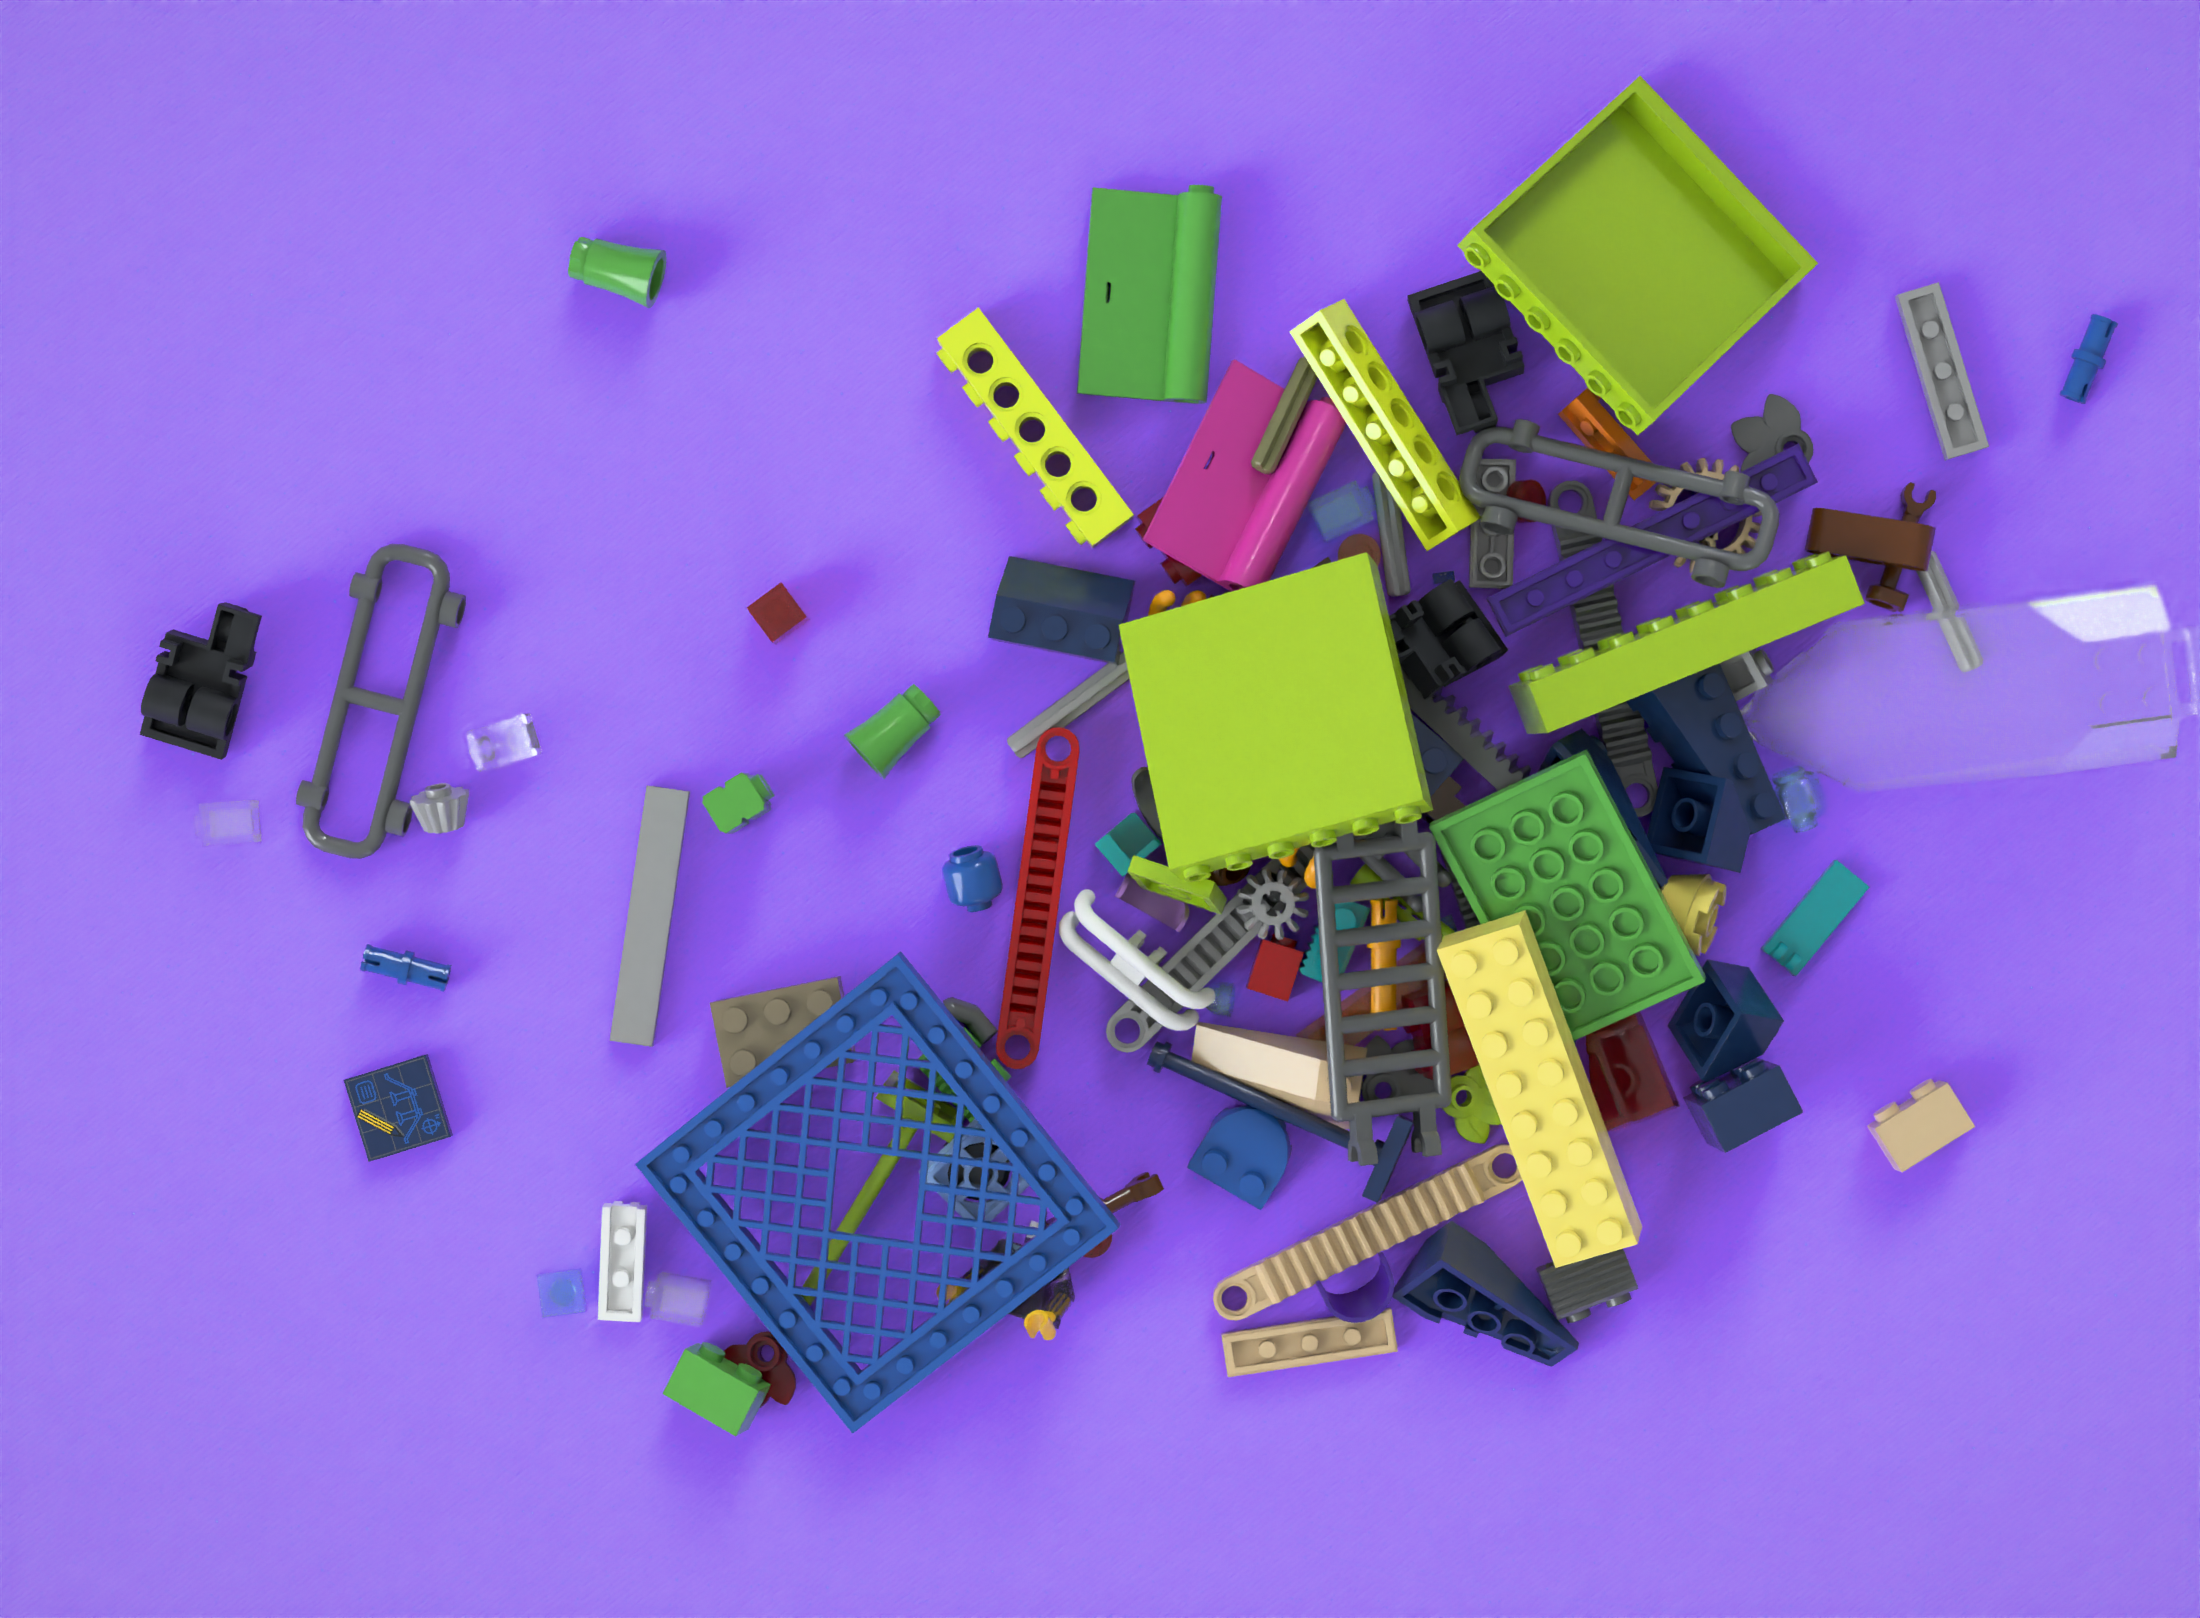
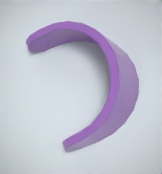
(1164, 909)

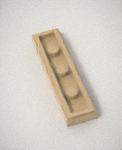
(1306, 1343)

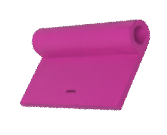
(1230, 516)

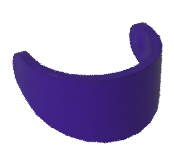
(1366, 1301)

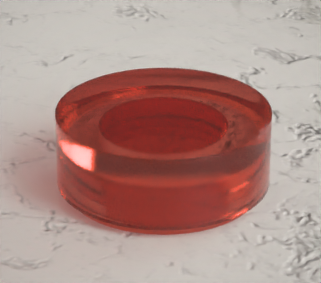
(1527, 490)

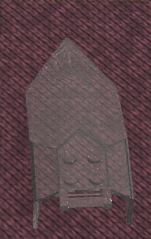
(1984, 691)

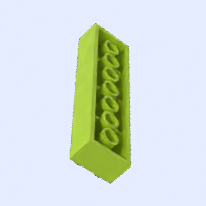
(1682, 646)

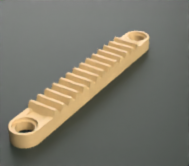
(1366, 1233)

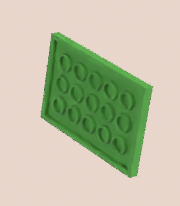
(1589, 895)

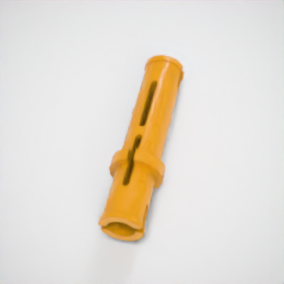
(1383, 956)

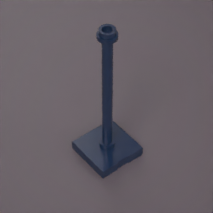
(1387, 1151)

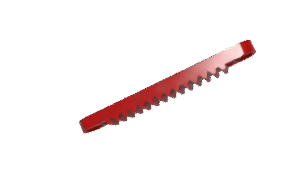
(1037, 898)

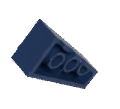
(1708, 736)

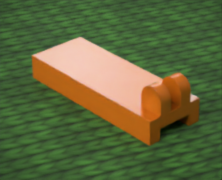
(1601, 432)

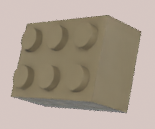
(761, 1022)

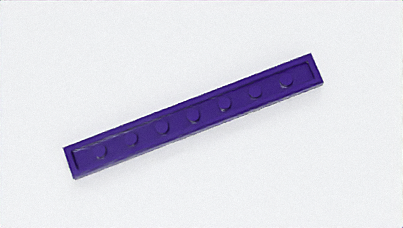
(1613, 561)

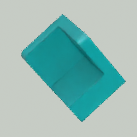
(1125, 840)

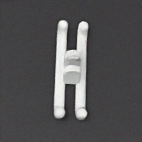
(1131, 966)

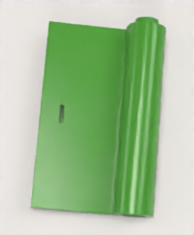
(1160, 307)

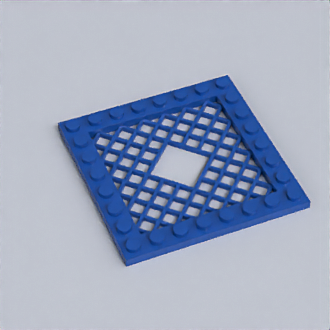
(722, 1233)

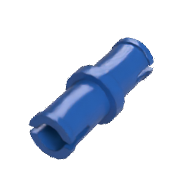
(2088, 358)
(405, 967)

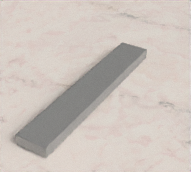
(649, 916)

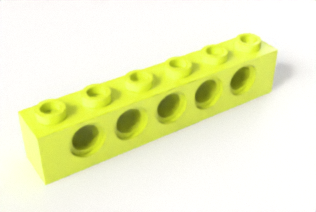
(977, 334)
(1384, 424)

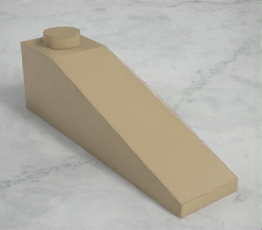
(1276, 1065)

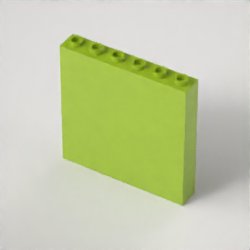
(1637, 255)
(1275, 718)

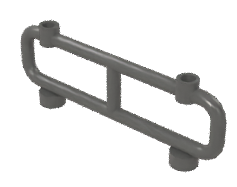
(1710, 564)
(442, 608)

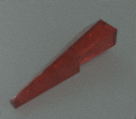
(1628, 1074)

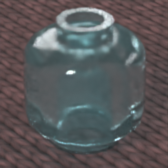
(1799, 797)

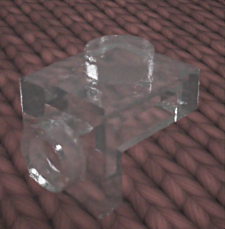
(503, 743)

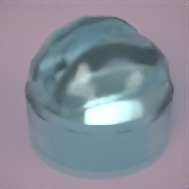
(1224, 1000)

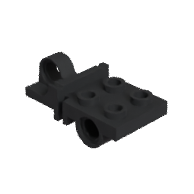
(1467, 345)
(1443, 637)
(196, 684)

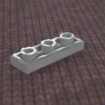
(1490, 552)

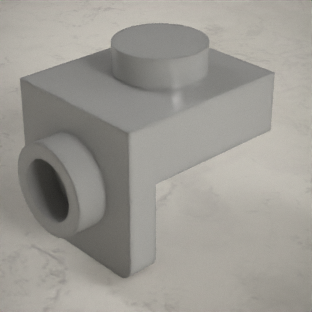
(1748, 672)

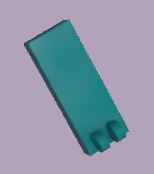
(1815, 917)

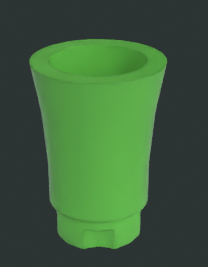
(619, 269)
(893, 730)

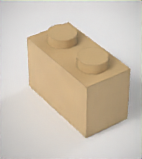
(1919, 1124)

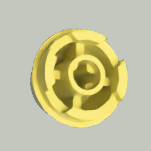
(1695, 905)

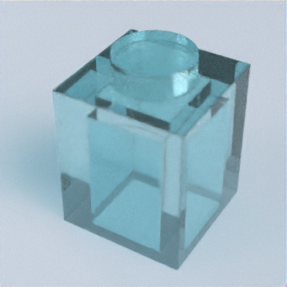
(1342, 511)

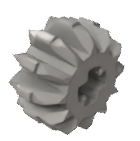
(1285, 896)

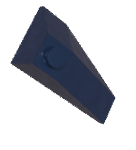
(1470, 1285)

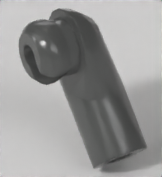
(972, 1018)

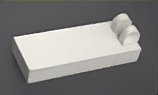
(622, 1262)

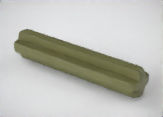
(1285, 418)

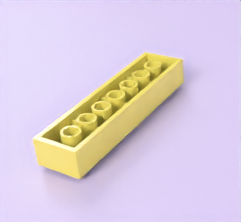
(1540, 1089)

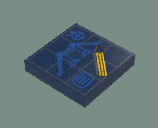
(398, 1107)

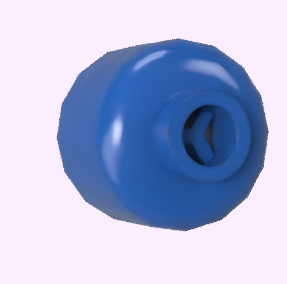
(972, 878)

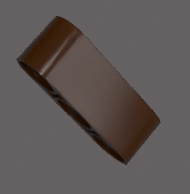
(1870, 539)

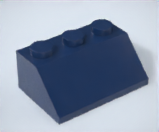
(1061, 610)

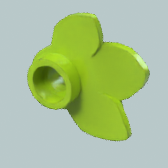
(1477, 1111)

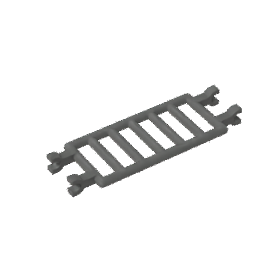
(1424, 1105)

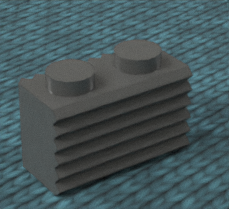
(1586, 1284)

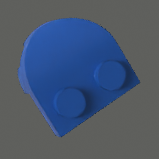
(1244, 1153)

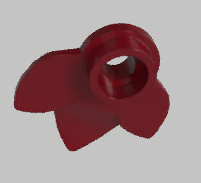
(774, 1372)

